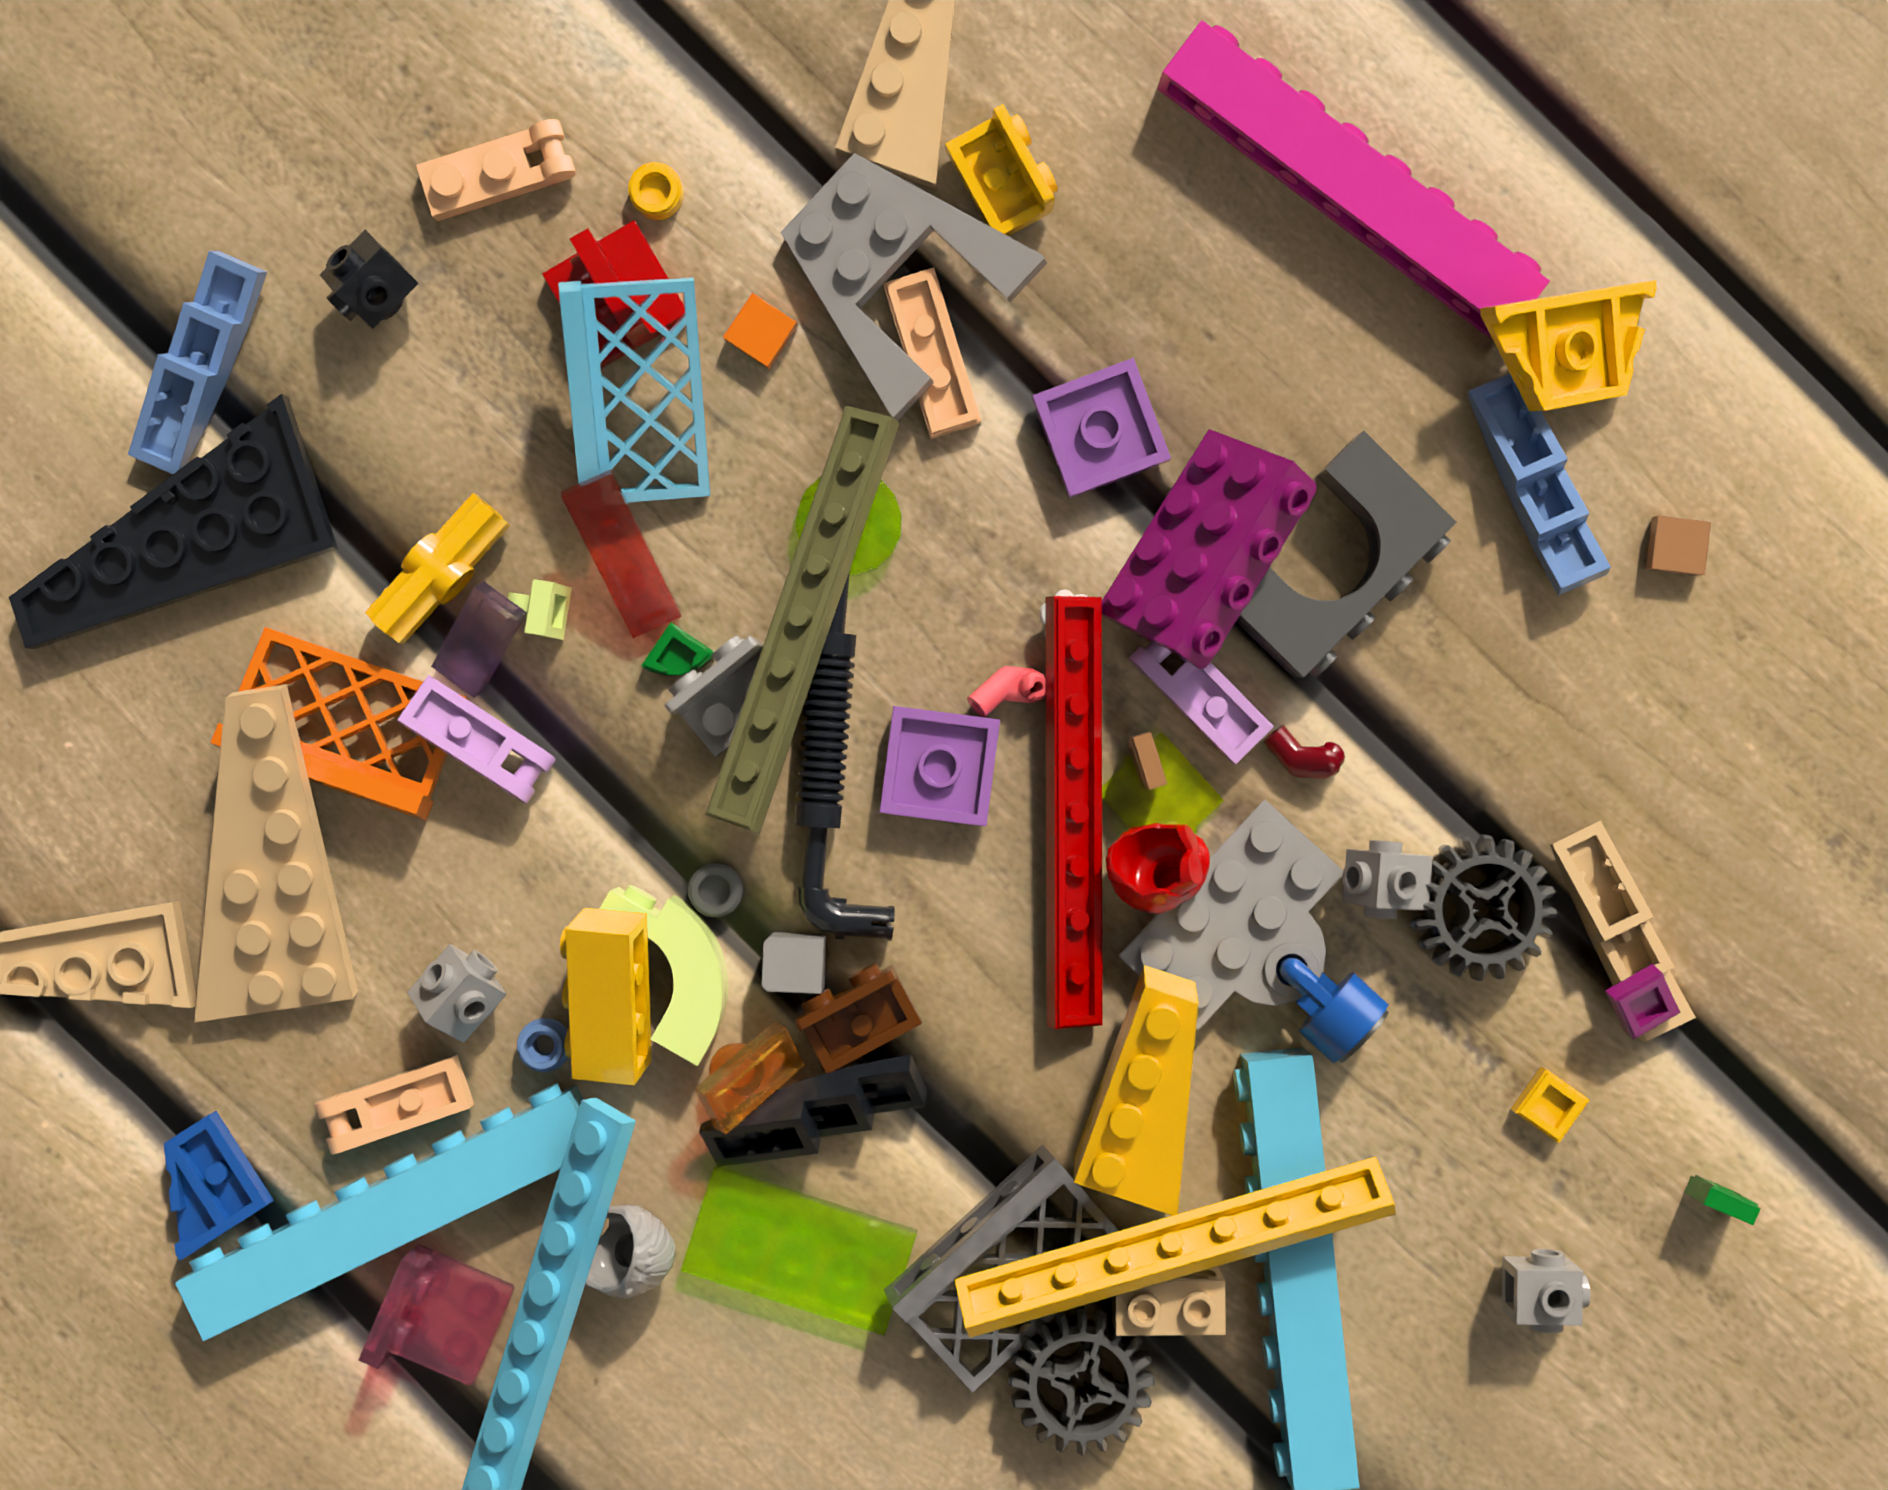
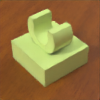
(545, 608)

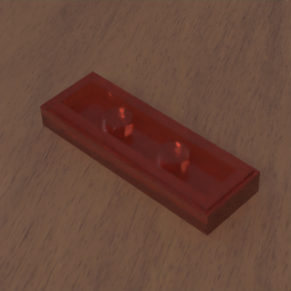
(621, 553)

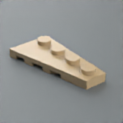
(903, 91)
(107, 956)

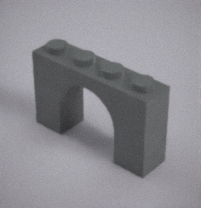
(1400, 528)

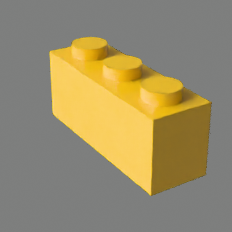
(607, 995)

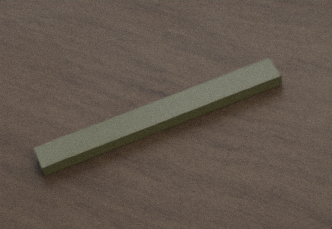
(802, 618)

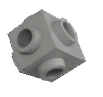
(1386, 879)
(457, 992)
(1544, 1290)

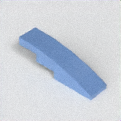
(198, 363)
(1538, 485)

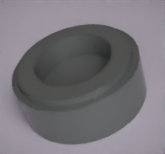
(716, 889)

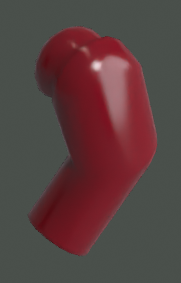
(1305, 761)

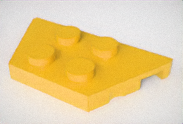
(1571, 344)

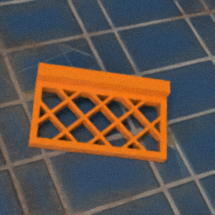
(341, 771)

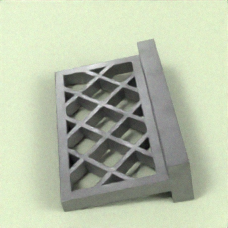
(968, 1245)

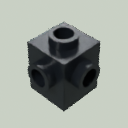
(366, 281)

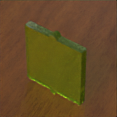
(1182, 801)

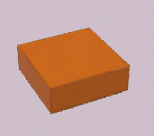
(760, 331)

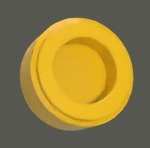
(656, 191)

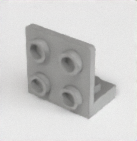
(715, 698)

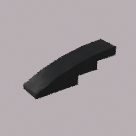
(817, 1107)

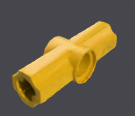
(437, 569)

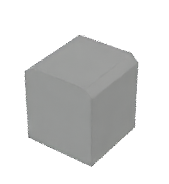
(794, 962)

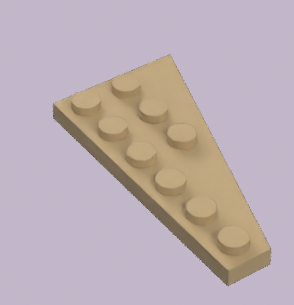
(270, 896)

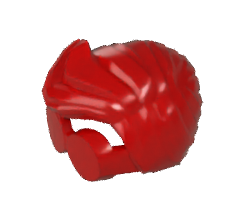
(1157, 866)

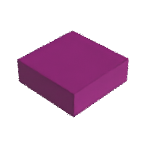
(1642, 1001)

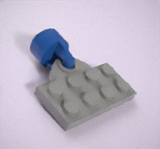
(1256, 936)

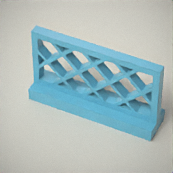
(586, 384)

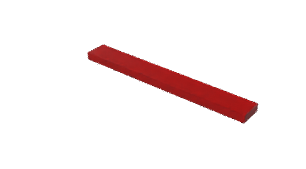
(1073, 812)

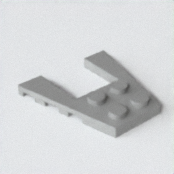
(862, 232)

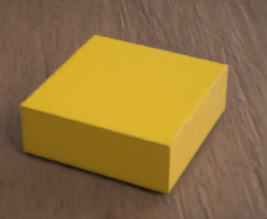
(1550, 1104)

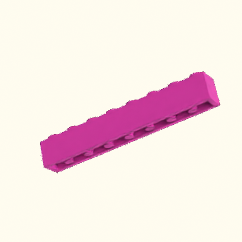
(1346, 176)

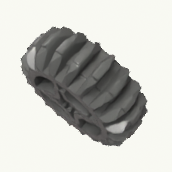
(1498, 890)
(1071, 1423)

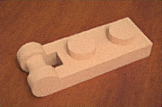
(495, 170)
(396, 1104)

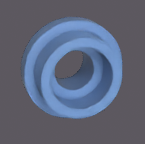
(528, 1049)

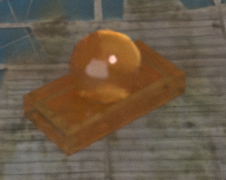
(747, 1075)

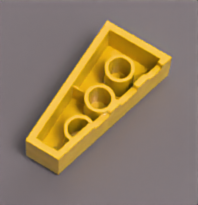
(1141, 1108)

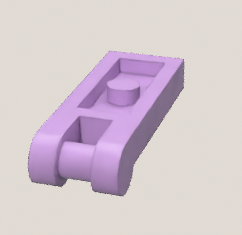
(1206, 701)
(474, 738)

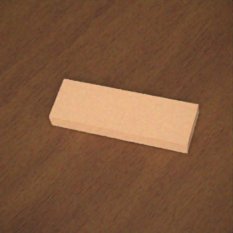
(932, 345)

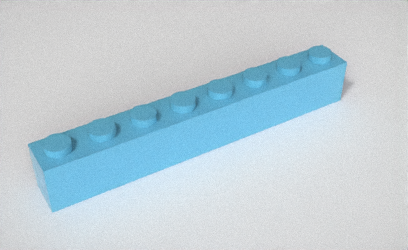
(381, 1215)
(1299, 1279)

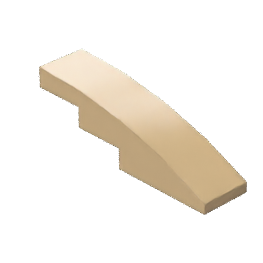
(1615, 913)

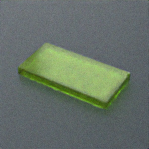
(798, 1249)

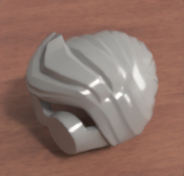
(631, 1253)

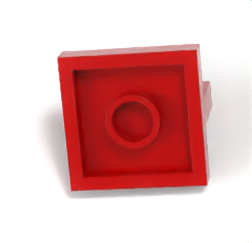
(618, 258)

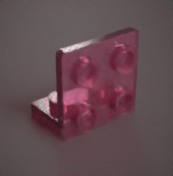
(438, 1315)

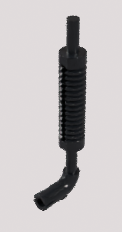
(821, 786)

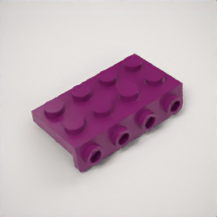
(1209, 547)

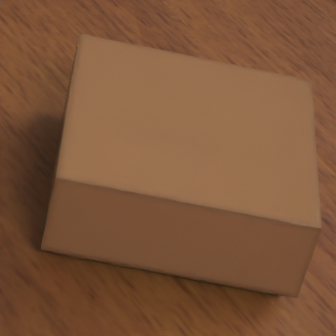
(1678, 546)
(1146, 761)

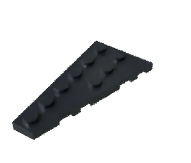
(203, 528)

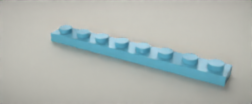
(550, 1297)

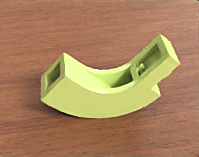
(696, 966)

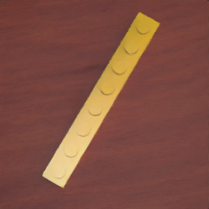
(1174, 1246)

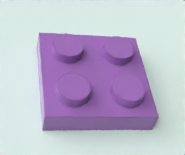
(1101, 428)
(939, 766)

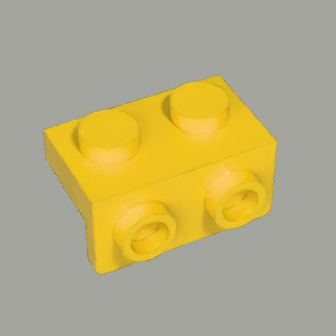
(1002, 173)

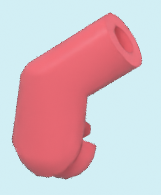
(1008, 684)

